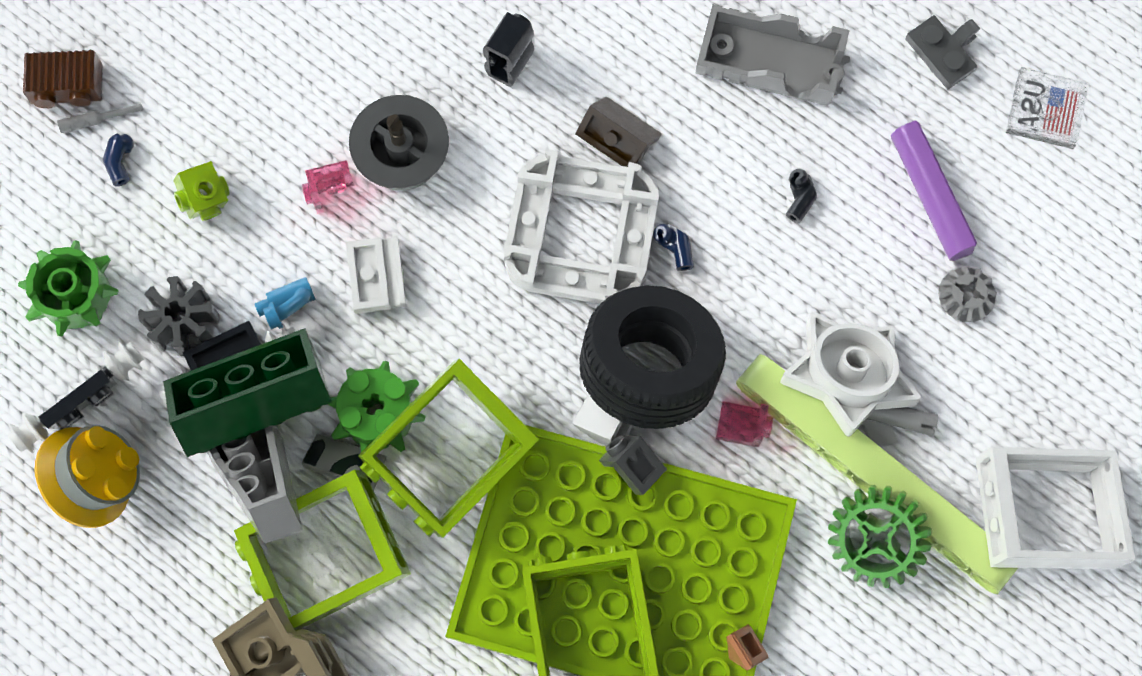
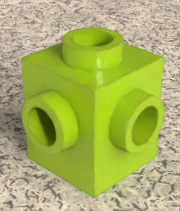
(200, 180)

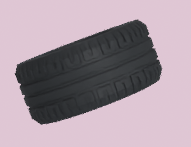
(643, 395)

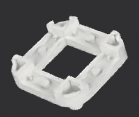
(591, 181)

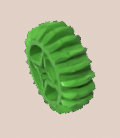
(890, 546)

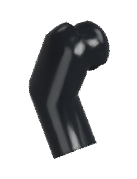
(803, 193)

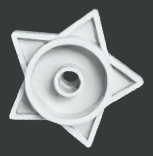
(850, 371)

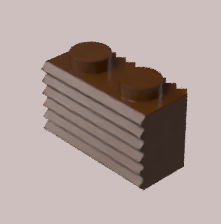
(62, 78)

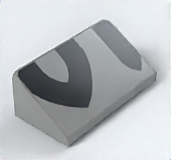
(334, 457)

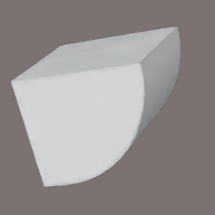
(599, 424)

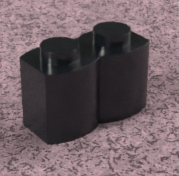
(509, 48)

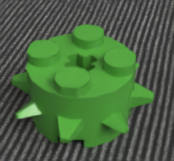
(68, 288)
(363, 391)

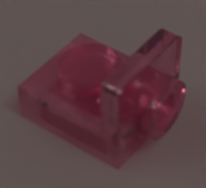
(329, 179)
(743, 424)

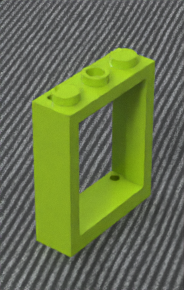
(492, 407)
(376, 527)
(582, 563)

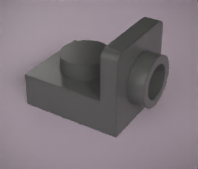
(633, 462)

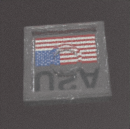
(1047, 108)

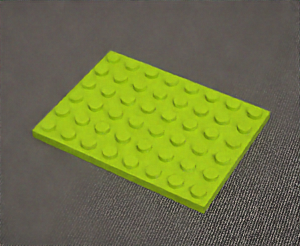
(701, 546)

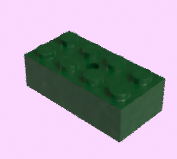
(245, 393)

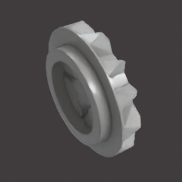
(952, 298)

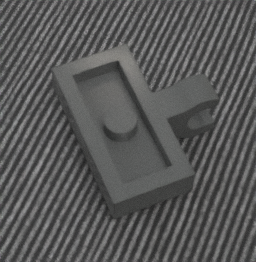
(944, 51)

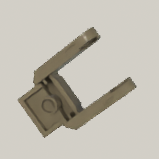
(269, 646)

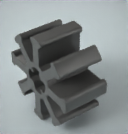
(162, 320)

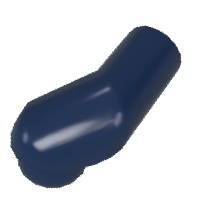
(113, 155)
(677, 243)

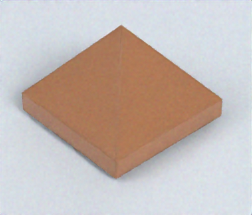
(745, 648)

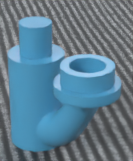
(285, 302)

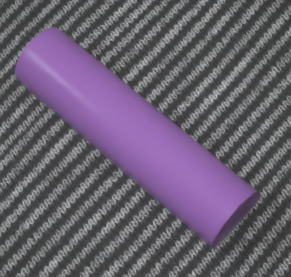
(934, 191)

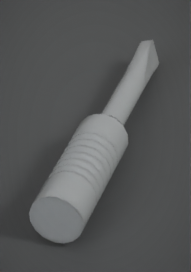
(93, 118)

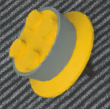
(87, 474)

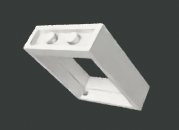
(1000, 513)

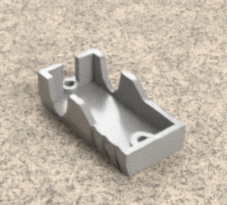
(773, 55)

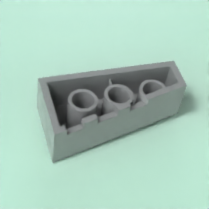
(260, 482)

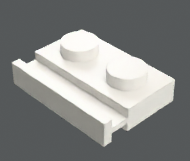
(375, 274)

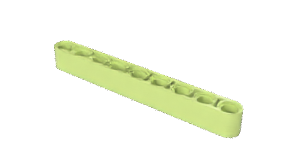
(869, 465)

